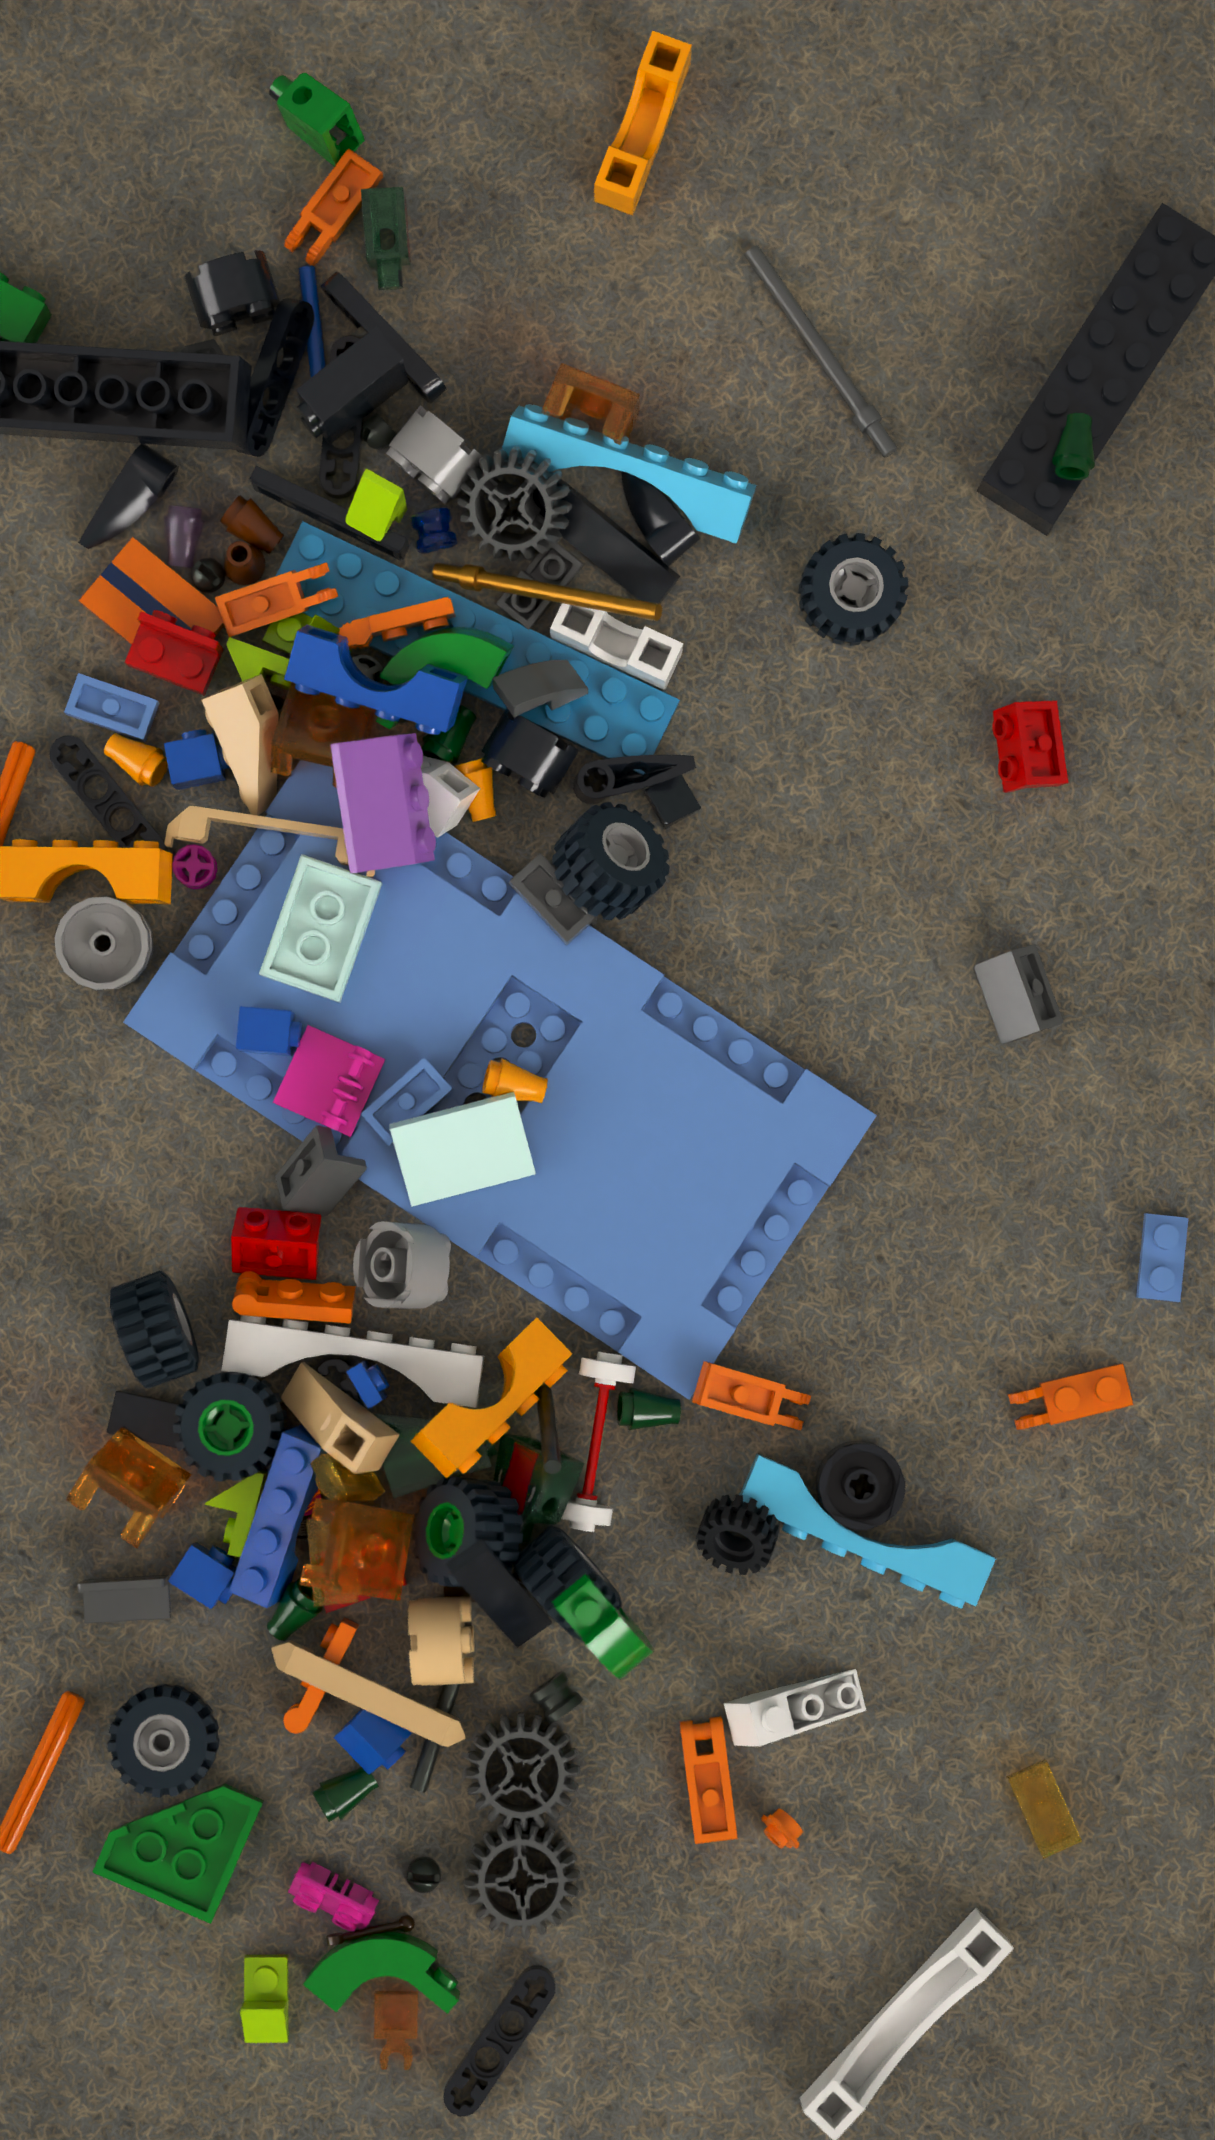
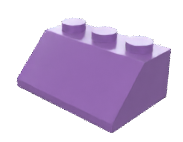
(383, 802)

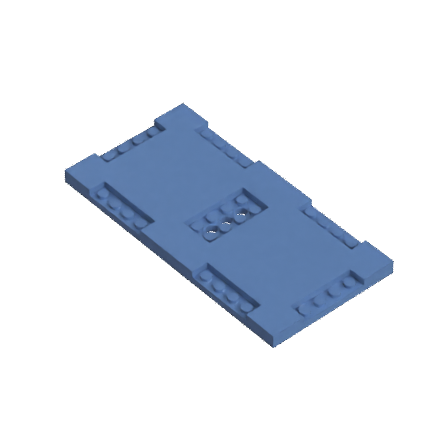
(666, 1133)

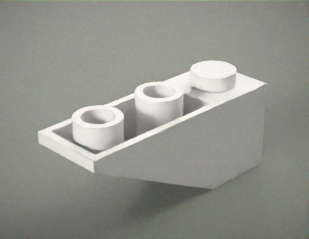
(448, 794)
(793, 1708)

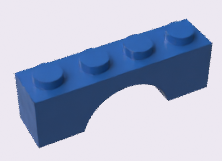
(324, 664)
(269, 1550)

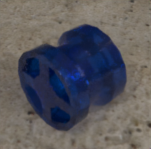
(433, 530)

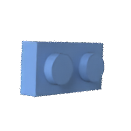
(111, 707)
(407, 1098)
(1162, 1257)

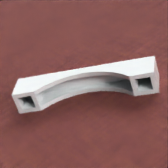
(441, 1374)
(938, 1984)

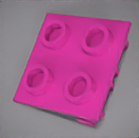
(329, 1080)
(347, 1912)

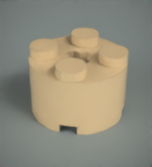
(441, 1641)

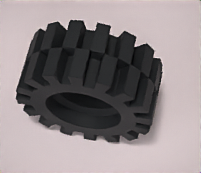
(740, 1518)

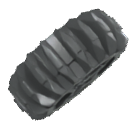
(501, 495)
(534, 1789)
(502, 1881)

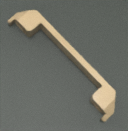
(195, 821)
(367, 1694)

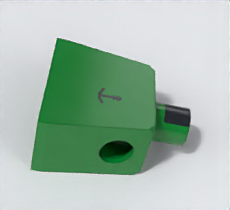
(313, 111)

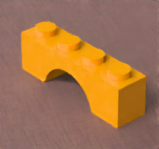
(644, 123)
(134, 873)
(457, 1432)

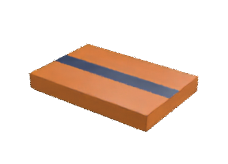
(144, 583)

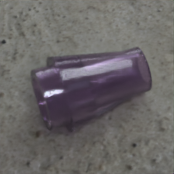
(183, 534)

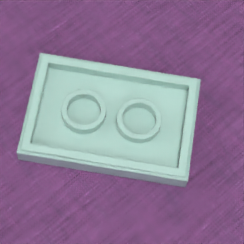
(320, 928)
(462, 1149)

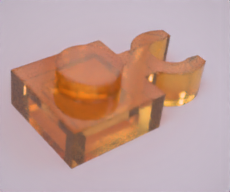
(396, 2021)

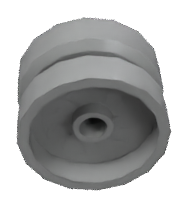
(78, 942)

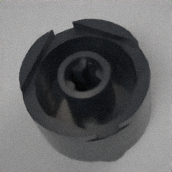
(233, 291)
(530, 752)
(872, 1506)

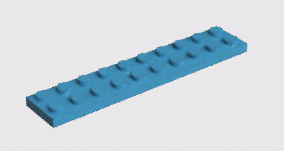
(612, 720)

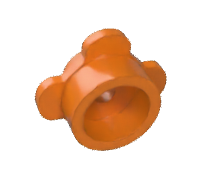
(782, 1829)

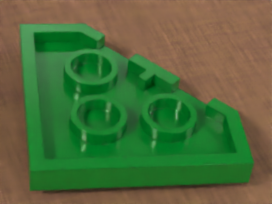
(183, 1850)

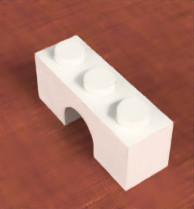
(634, 651)

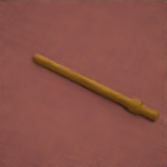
(476, 578)

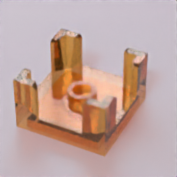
(595, 398)
(310, 727)
(136, 1478)
(363, 1550)

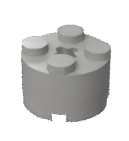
(435, 452)
(403, 1265)

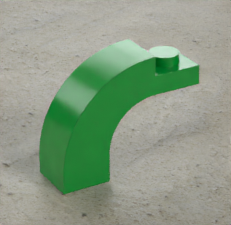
(455, 649)
(603, 1628)
(376, 1956)

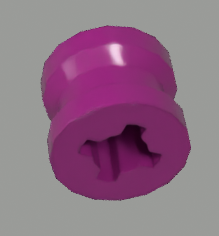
(187, 866)

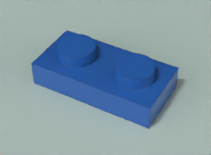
(369, 1382)

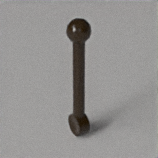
(405, 1924)

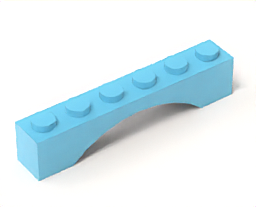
(711, 500)
(945, 1565)

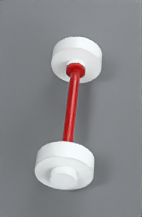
(606, 1370)

